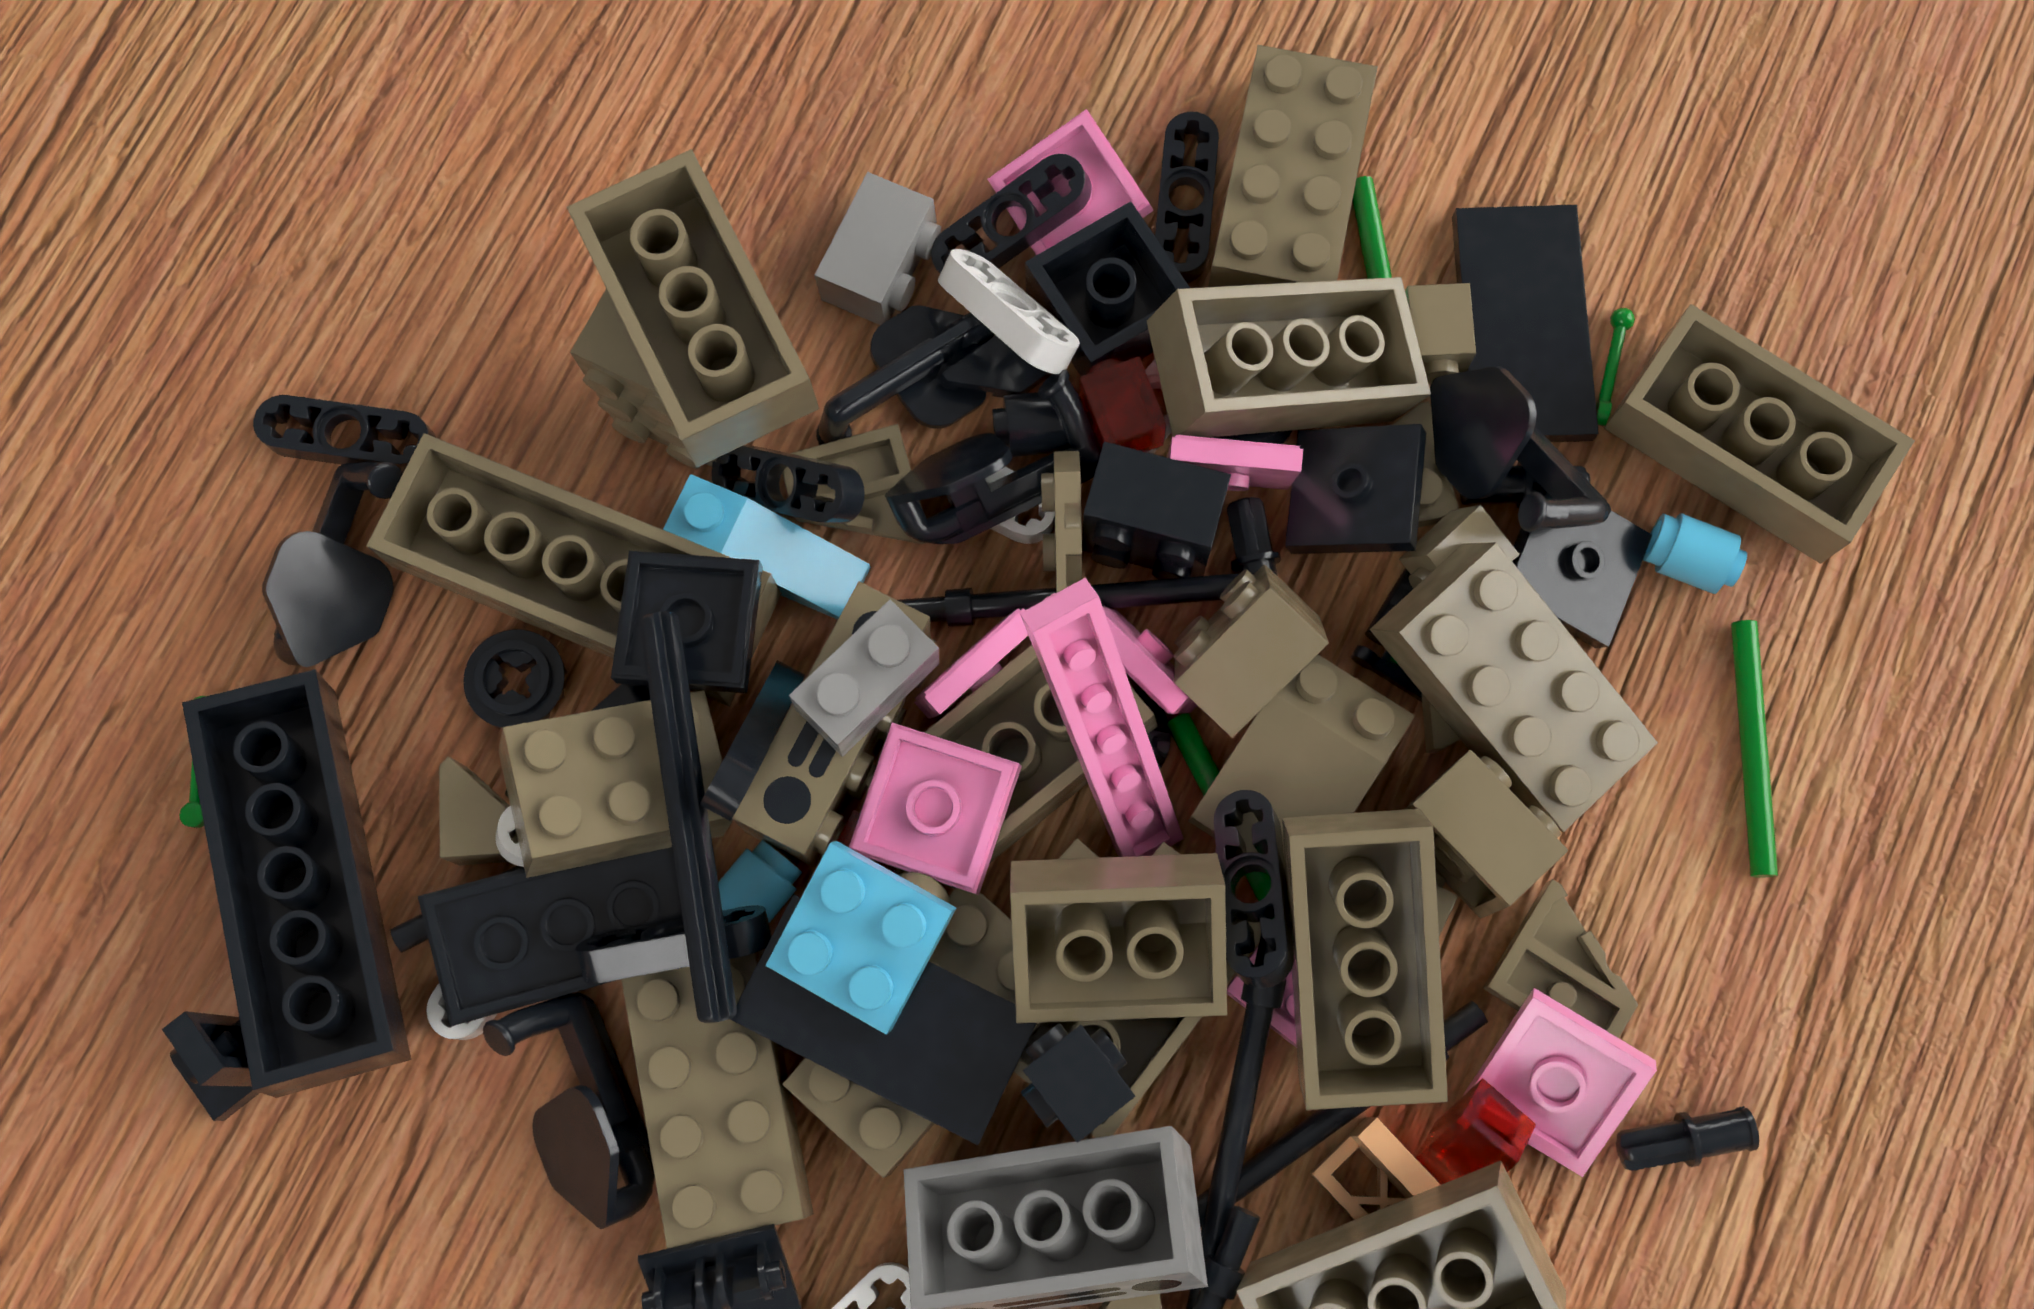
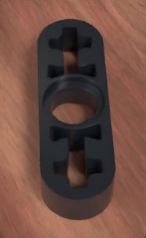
(1200, 177)
(985, 215)
(323, 418)
(807, 476)
(1236, 864)
(664, 947)

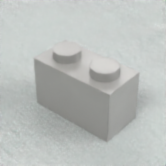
(878, 250)
(866, 677)

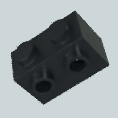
(1075, 1079)

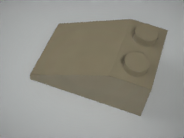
(1310, 749)

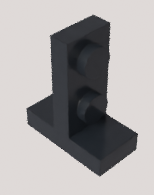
(212, 1061)

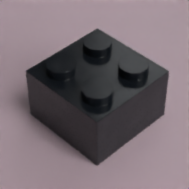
(1105, 286)
(1152, 512)

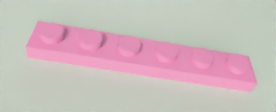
(1102, 718)

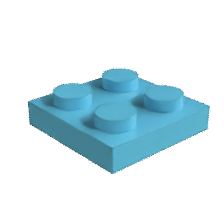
(860, 937)

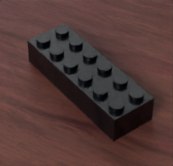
(294, 885)

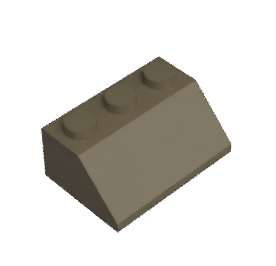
(1119, 938)

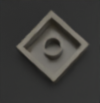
(1247, 648)
(1485, 836)

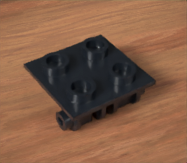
(721, 1273)

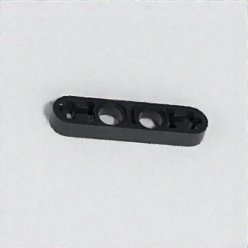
(752, 742)

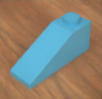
(799, 561)

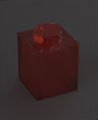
(1122, 405)
(1475, 1134)

